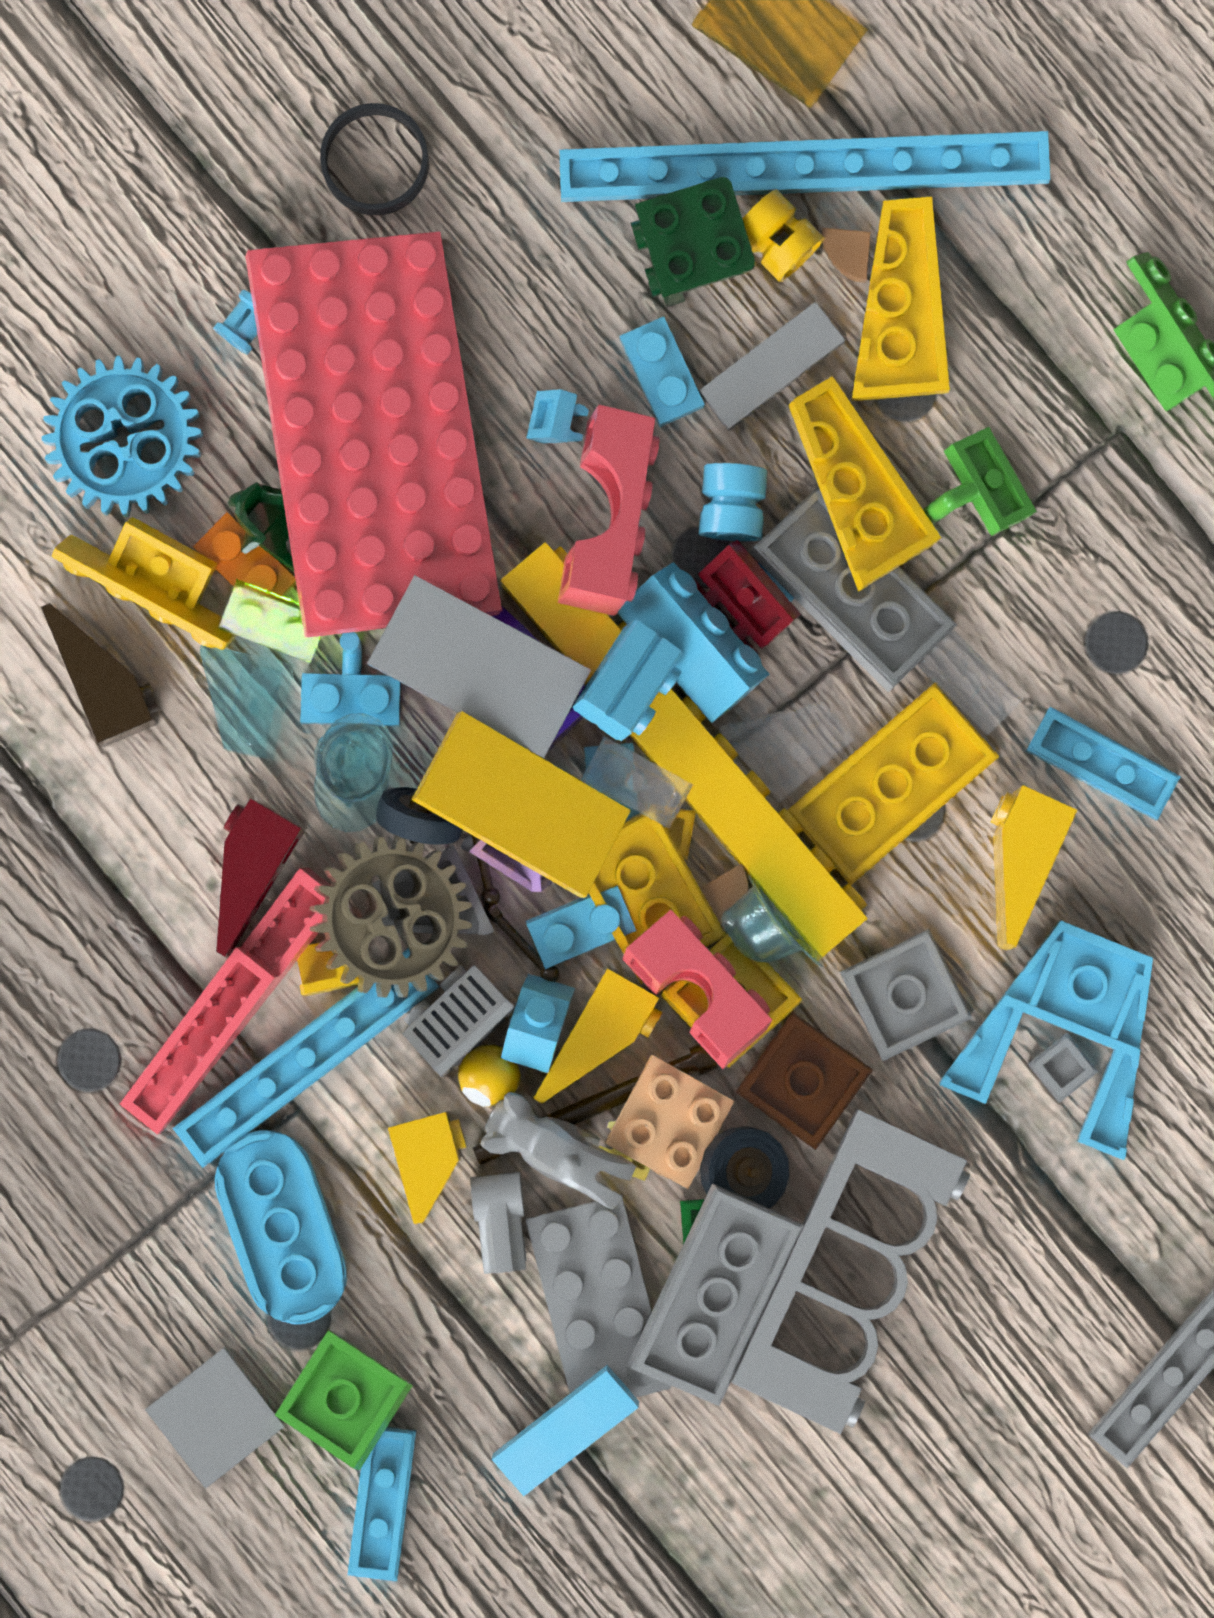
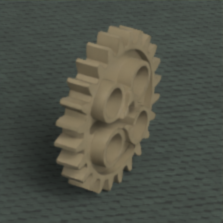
(350, 936)

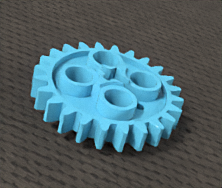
(110, 393)

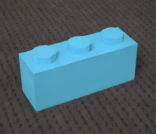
(714, 662)

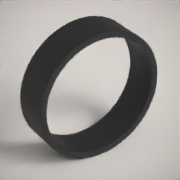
(369, 110)

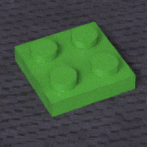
(343, 1400)

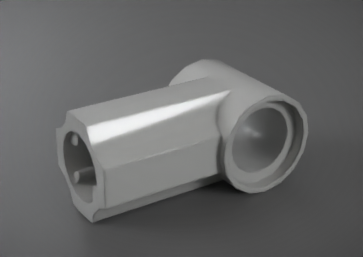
(499, 1209)

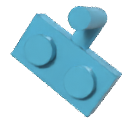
(337, 695)

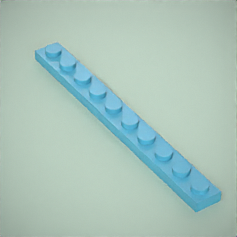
(808, 165)

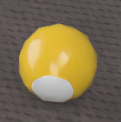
(486, 1076)

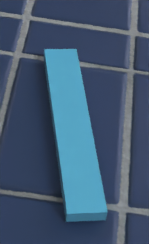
(293, 1068)

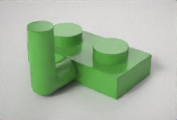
(985, 481)

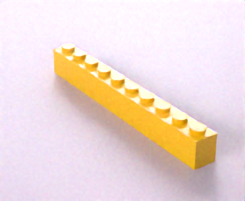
(721, 793)

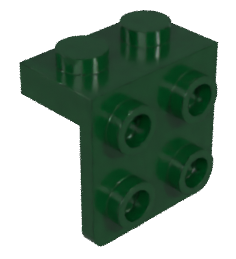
(692, 239)

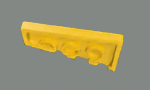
(903, 319)
(864, 494)

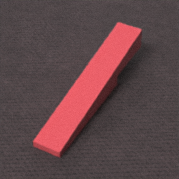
(227, 1003)

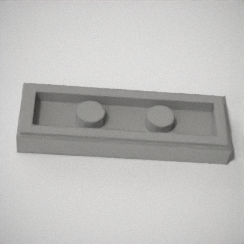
(771, 366)

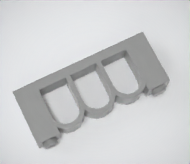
(794, 1382)

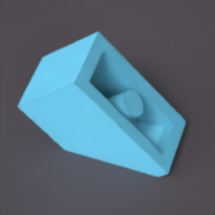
(537, 1023)

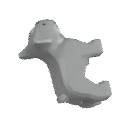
(554, 1148)

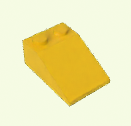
(1024, 851)

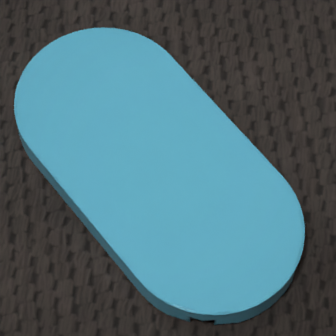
(281, 1227)

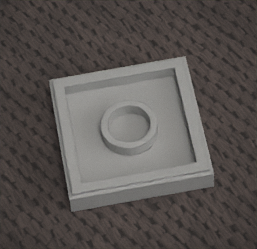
(905, 995)
(215, 1417)

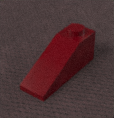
(251, 864)

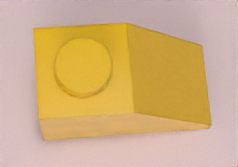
(426, 1159)

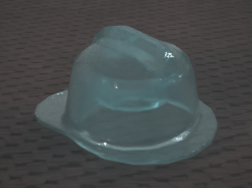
(352, 771)
(761, 931)

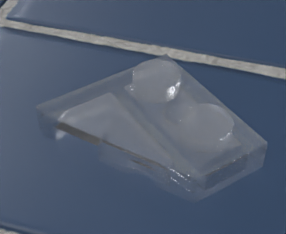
(789, 745)

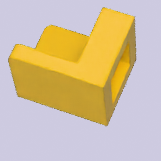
(316, 976)

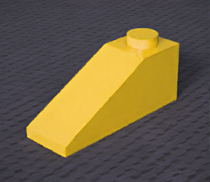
(604, 1029)

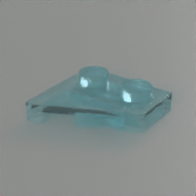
(247, 699)

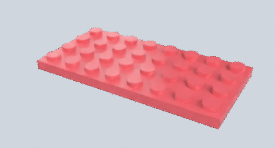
(370, 427)

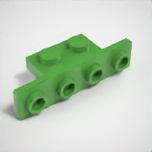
(1165, 338)

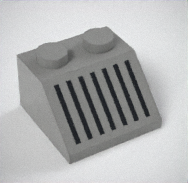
(456, 1020)

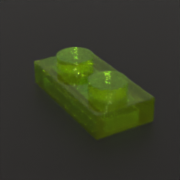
(267, 621)

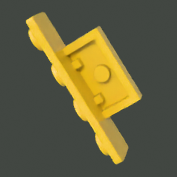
(153, 574)

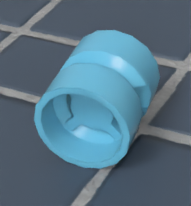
(733, 498)

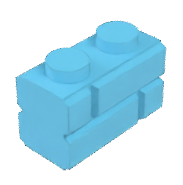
(629, 680)

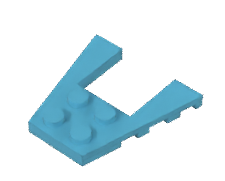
(1083, 988)

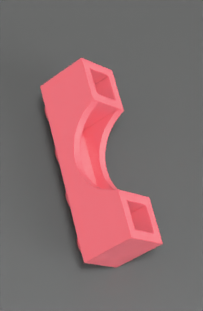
(617, 455)

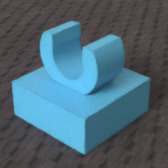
(553, 417)

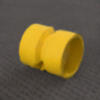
(767, 221)

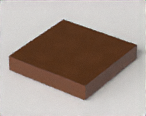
(804, 1081)

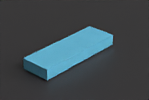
(1103, 763)
(565, 1430)
(382, 1506)

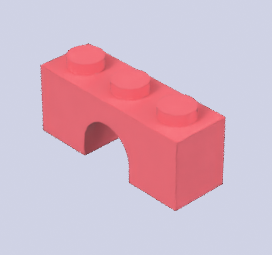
(674, 953)

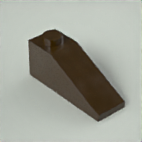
(107, 690)

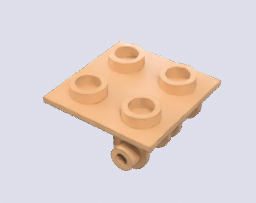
(669, 1121)

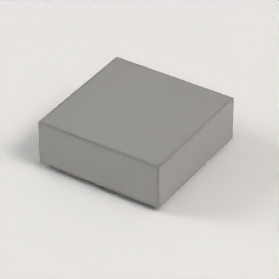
(1062, 1067)

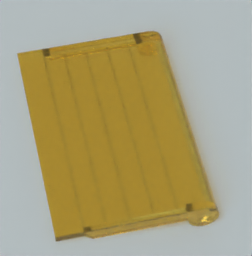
(786, 41)

